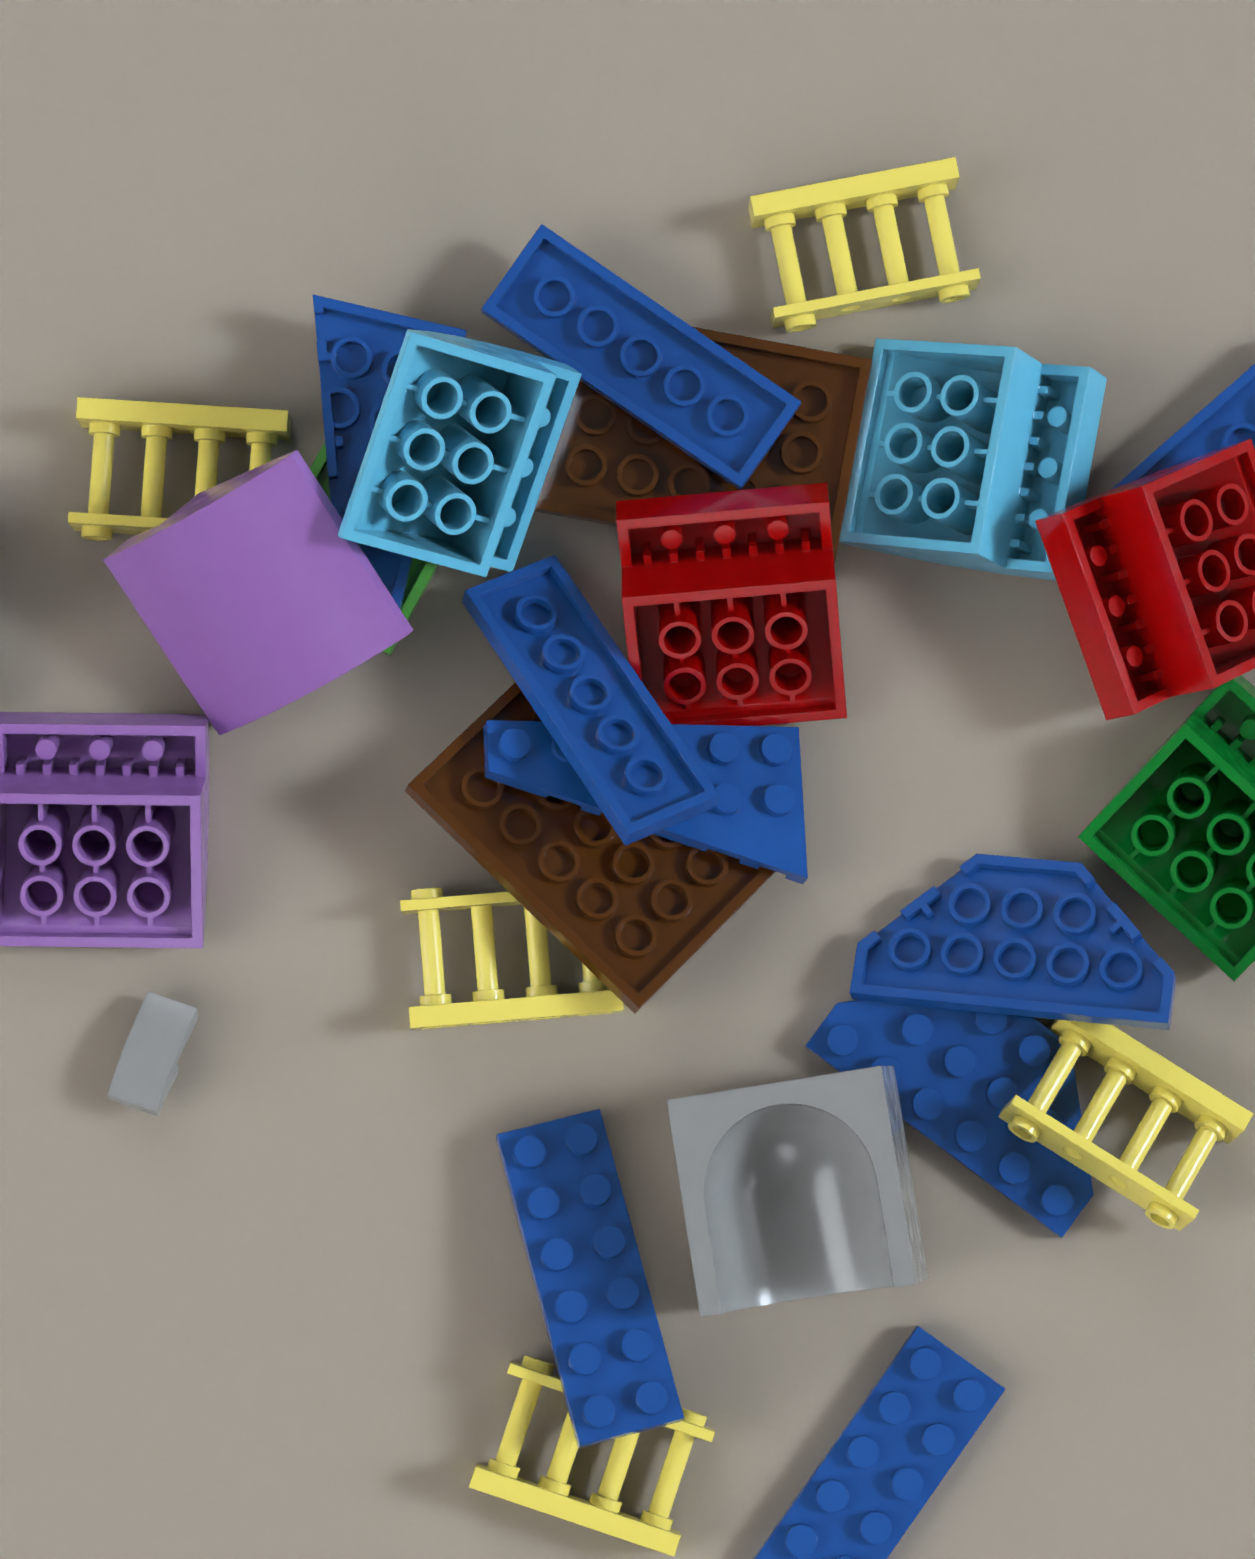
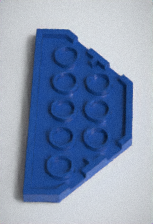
(1020, 944)
(955, 1080)

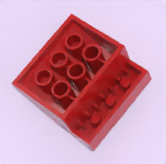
(1161, 579)
(734, 605)

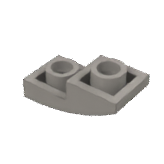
(152, 1053)

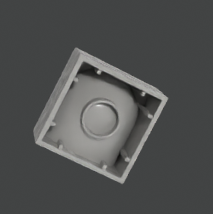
(797, 1190)

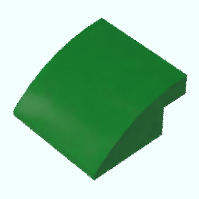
(1188, 828)

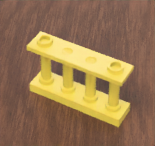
(880, 194)
(157, 424)
(489, 1001)
(1169, 1091)
(552, 1491)

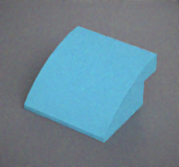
(459, 452)
(969, 453)

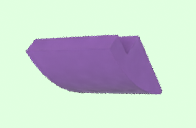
(257, 593)
(103, 829)

